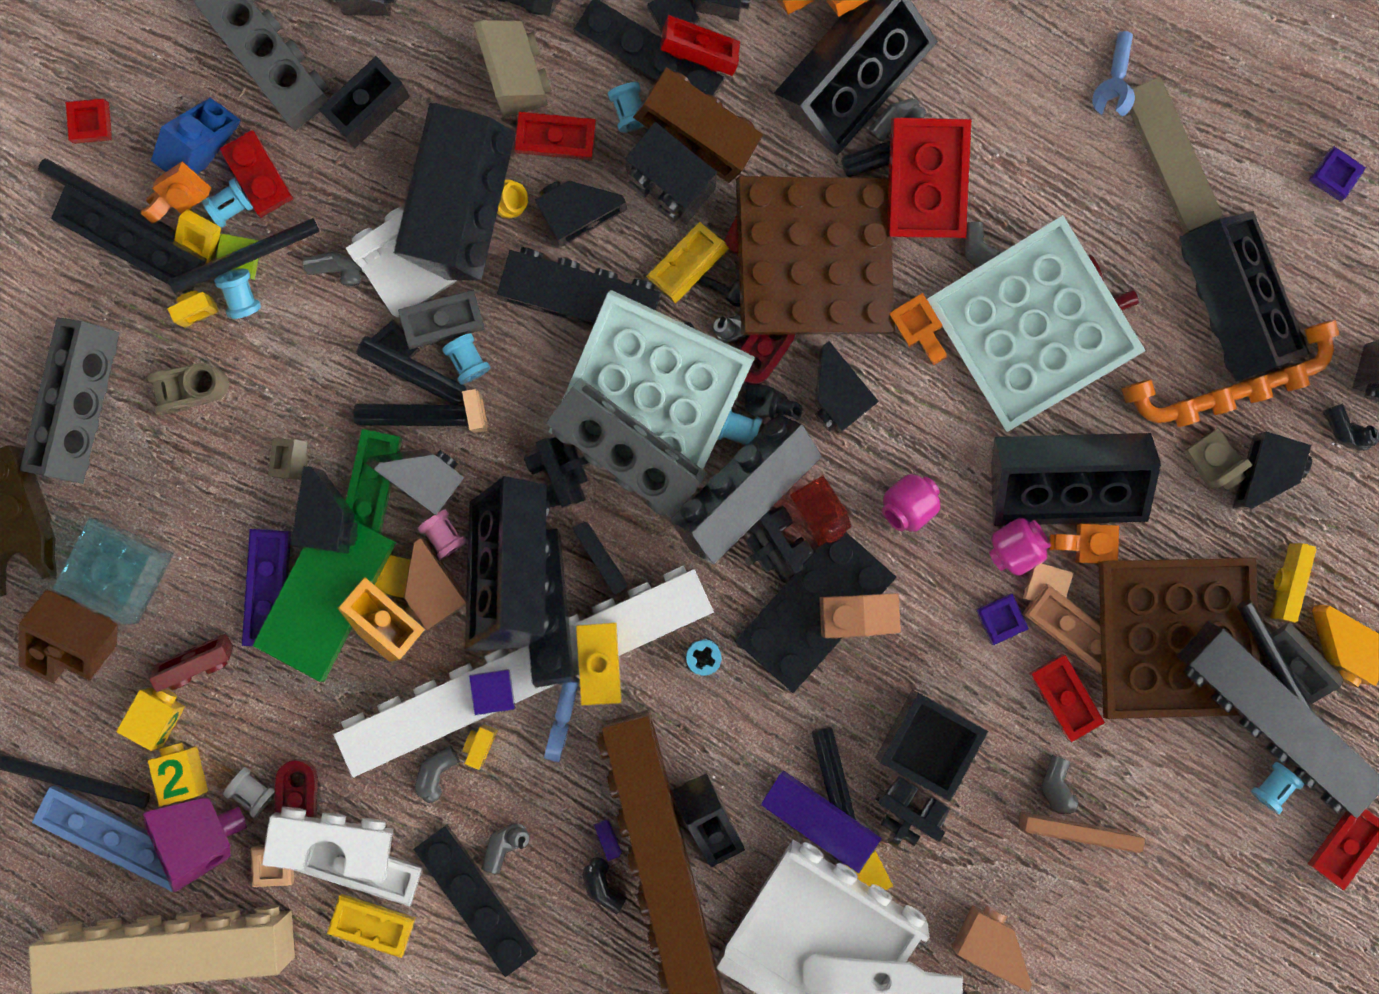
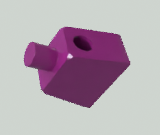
(191, 838)

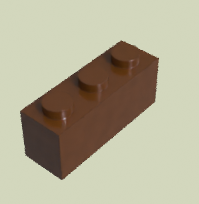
(700, 124)

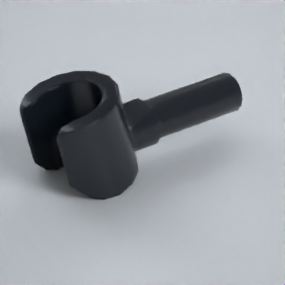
(731, 294)

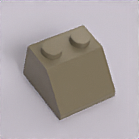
(512, 66)

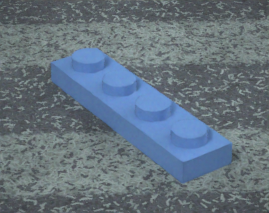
(100, 833)

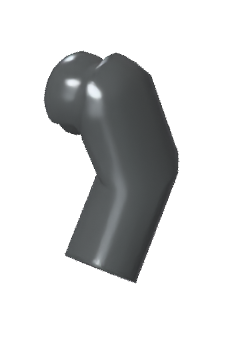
(904, 109)
(975, 249)
(336, 263)
(728, 328)
(429, 774)
(1055, 788)
(502, 842)

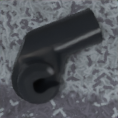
(1349, 433)
(597, 886)

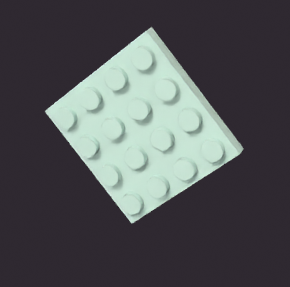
(1035, 324)
(662, 376)

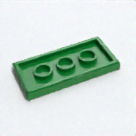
(305, 619)

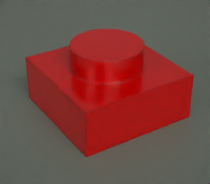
(88, 121)

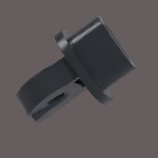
(769, 402)

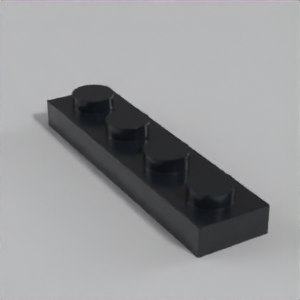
(639, 47)
(124, 235)
(552, 654)
(476, 900)

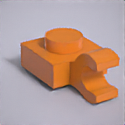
(175, 188)
(918, 324)
(1091, 543)

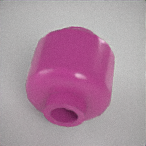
(911, 503)
(1019, 546)

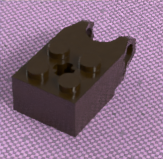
(23, 518)

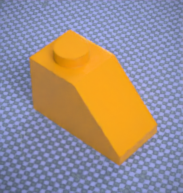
(380, 621)
(1348, 646)

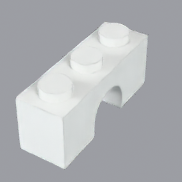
(363, 844)

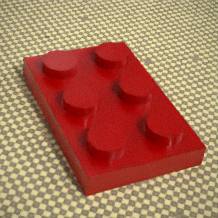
(929, 177)

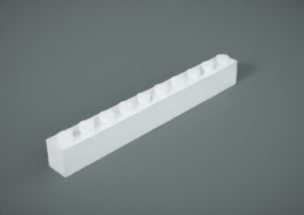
(450, 706)

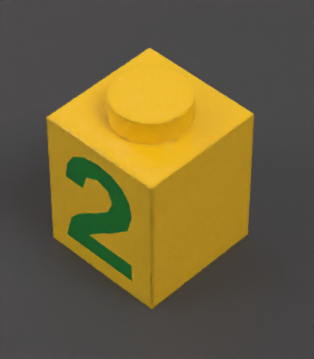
(151, 718)
(177, 774)

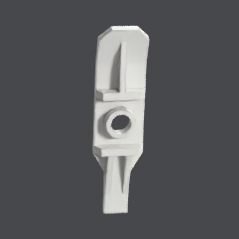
(857, 976)

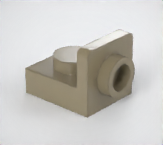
(1217, 461)

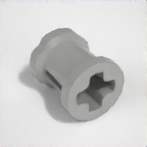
(249, 792)

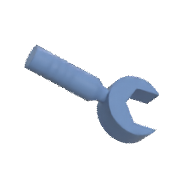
(1116, 85)
(563, 714)

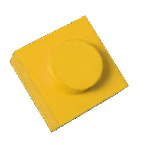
(198, 234)
(192, 308)
(479, 745)

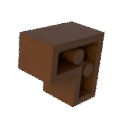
(64, 636)

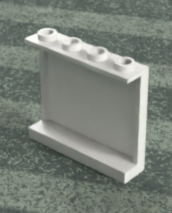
(817, 910)

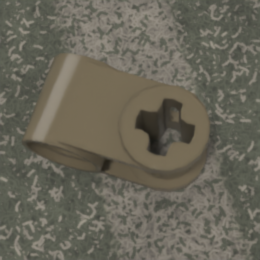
(180, 387)

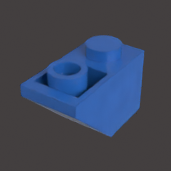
(194, 136)

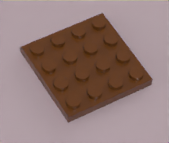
(814, 255)
(1149, 618)

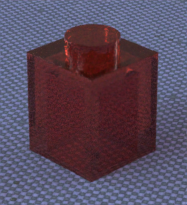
(821, 511)

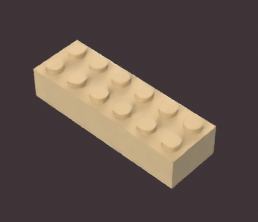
(162, 951)

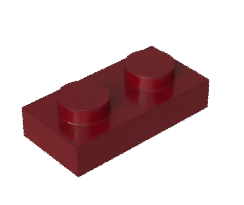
(180, 668)

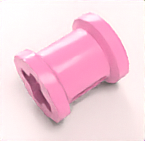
(442, 534)

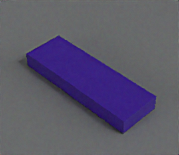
(265, 577)
(821, 821)

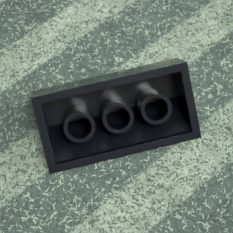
(855, 69)
(454, 193)
(1243, 295)
(1074, 478)
(507, 566)

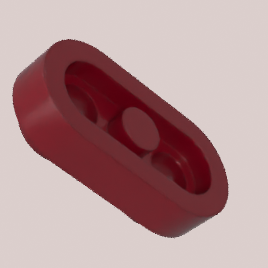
(767, 352)
(296, 796)

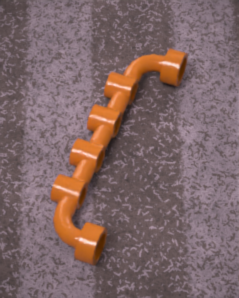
(1256, 388)

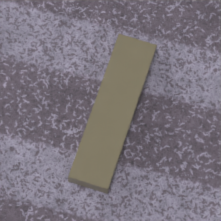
(1173, 156)

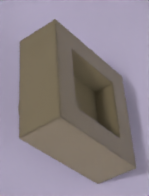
(288, 458)

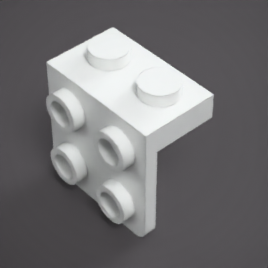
(393, 277)

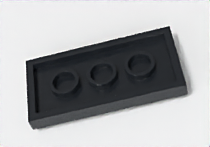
(788, 629)

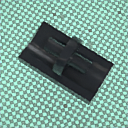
(563, 468)
(772, 548)
(927, 820)

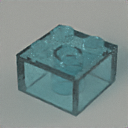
(113, 571)

